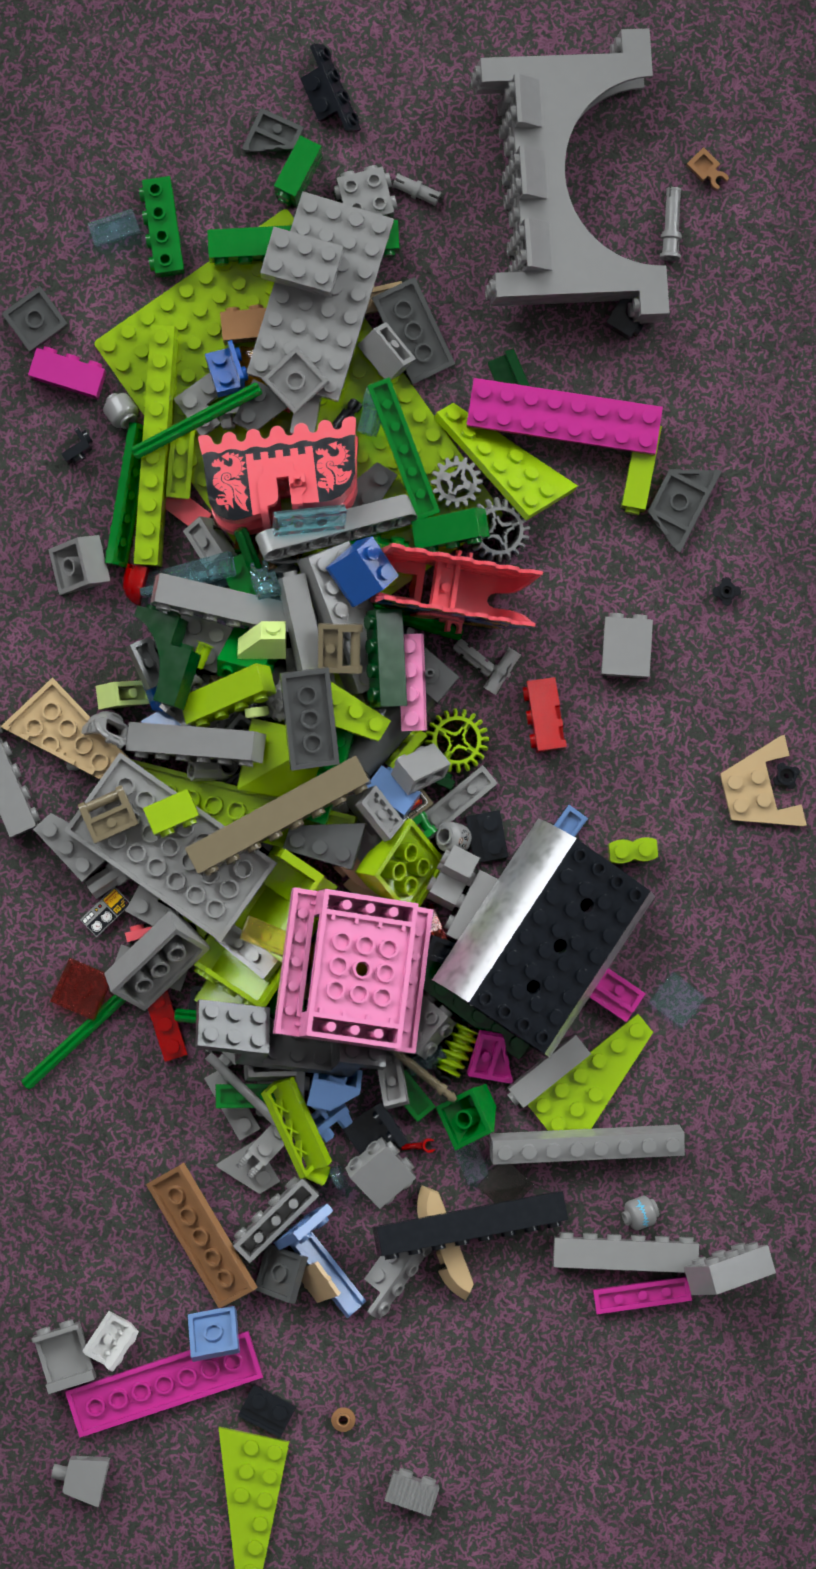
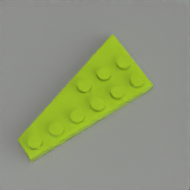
(512, 470)
(587, 1088)
(252, 1483)

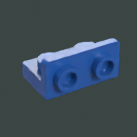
(226, 370)

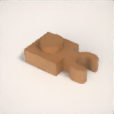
(705, 167)

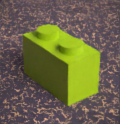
(172, 813)

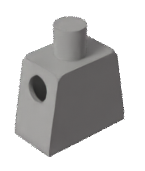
(83, 1478)

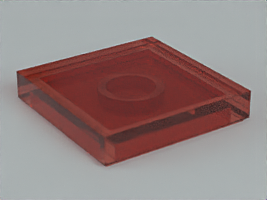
(81, 989)

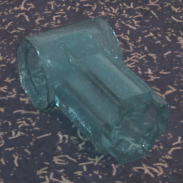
(369, 420)

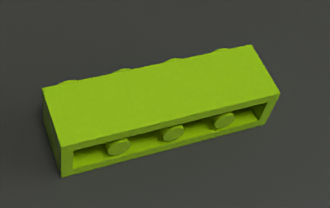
(229, 695)

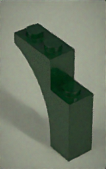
(176, 659)

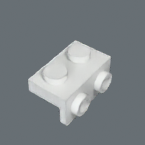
(111, 1340)

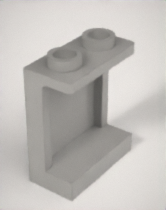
(627, 646)
(63, 1356)

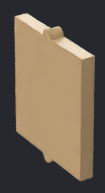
(319, 1283)

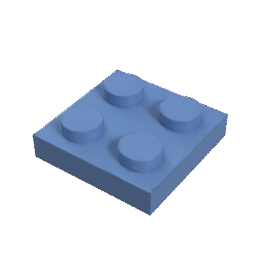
(213, 1333)

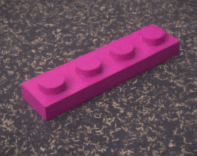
(641, 1295)

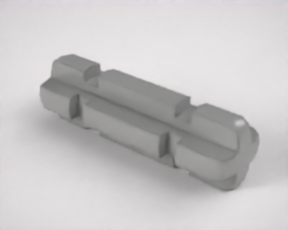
(474, 657)

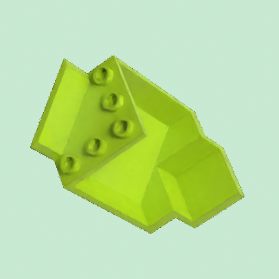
(226, 975)

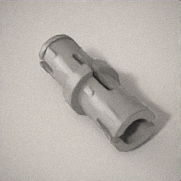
(416, 189)
(502, 670)

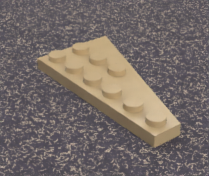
(55, 724)

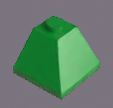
(469, 1116)

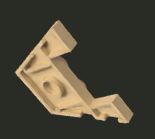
(750, 790)

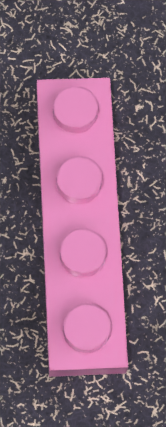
(414, 714)

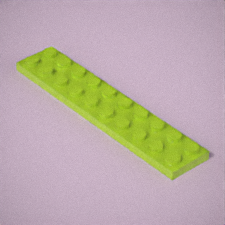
(225, 801)

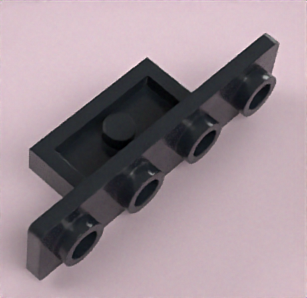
(327, 92)

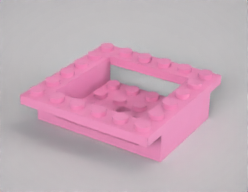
(343, 1006)

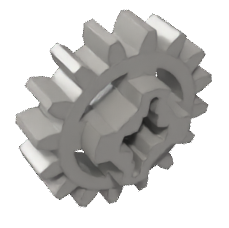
(467, 486)

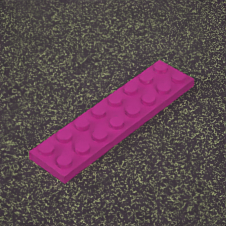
(564, 416)
(159, 1387)

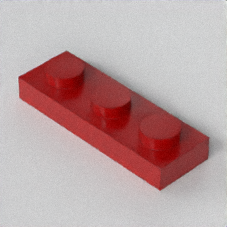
(167, 1028)

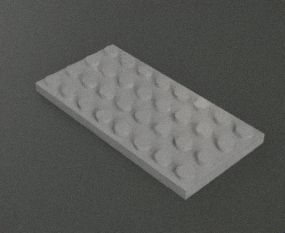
(317, 324)
(163, 863)

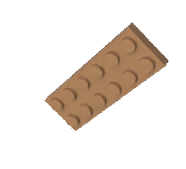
(201, 1235)

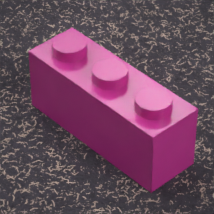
(67, 372)

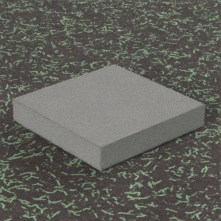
(295, 380)

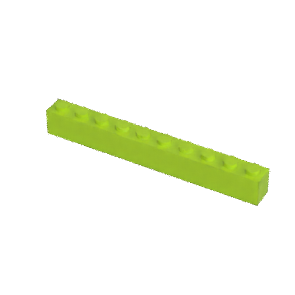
(154, 466)

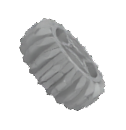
(502, 539)

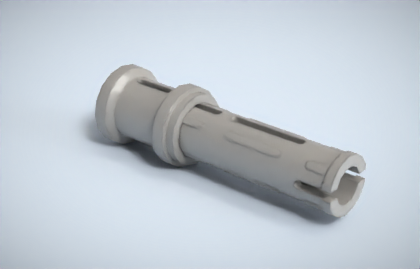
(671, 234)

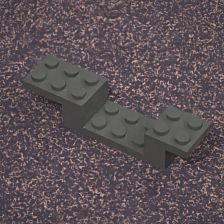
(250, 1036)

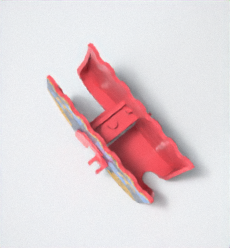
(457, 589)

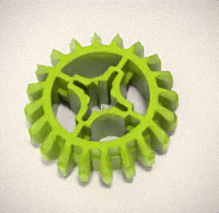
(467, 724)

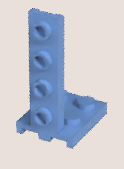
(306, 1243)

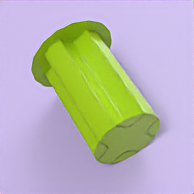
(204, 650)

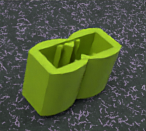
(639, 850)

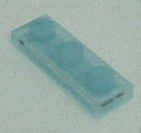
(309, 520)

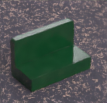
(508, 369)

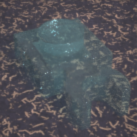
(264, 583)

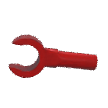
(419, 1145)

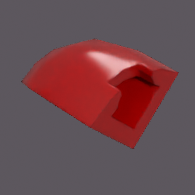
(134, 579)

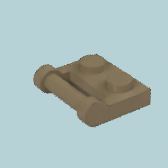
(331, 647)
(110, 822)

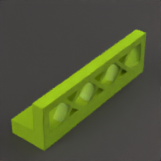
(297, 1124)

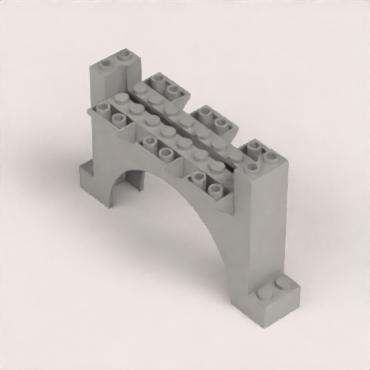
(550, 246)

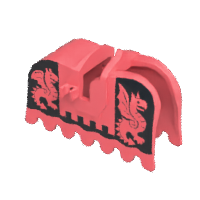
(254, 474)

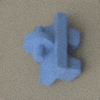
(327, 1118)

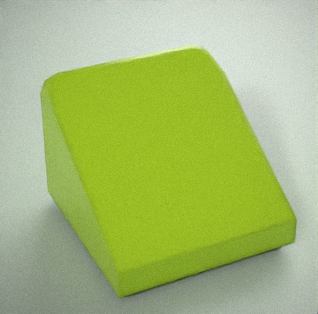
(319, 1175)

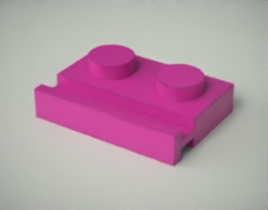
(617, 995)

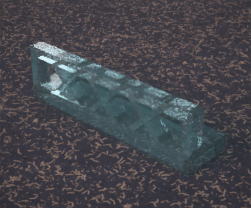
(201, 570)

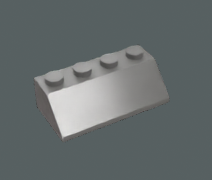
(156, 961)

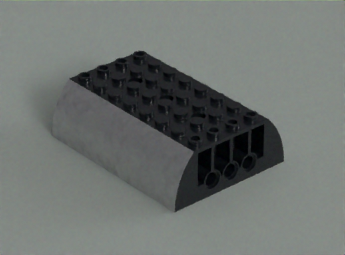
(517, 930)

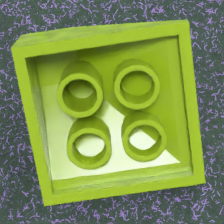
(274, 774)
(401, 865)

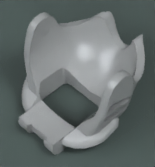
(97, 725)

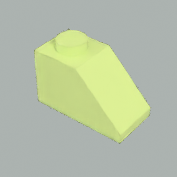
(263, 641)
(121, 695)

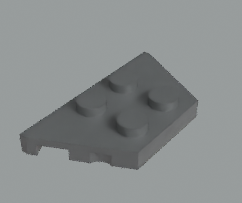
(681, 502)

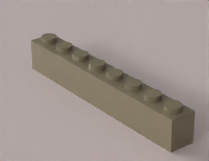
(277, 816)

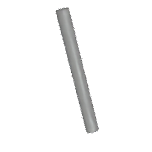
(239, 1086)

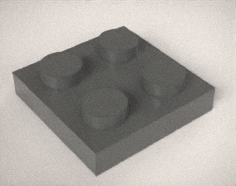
(35, 319)
(281, 1273)

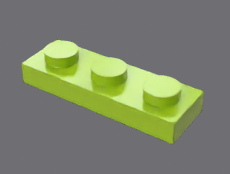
(180, 467)

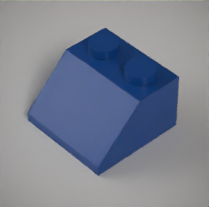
(362, 571)

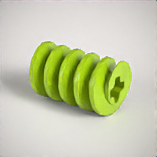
(457, 1049)

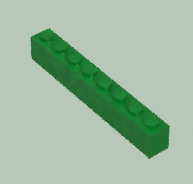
(251, 244)

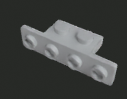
(390, 1279)

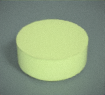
(256, 712)

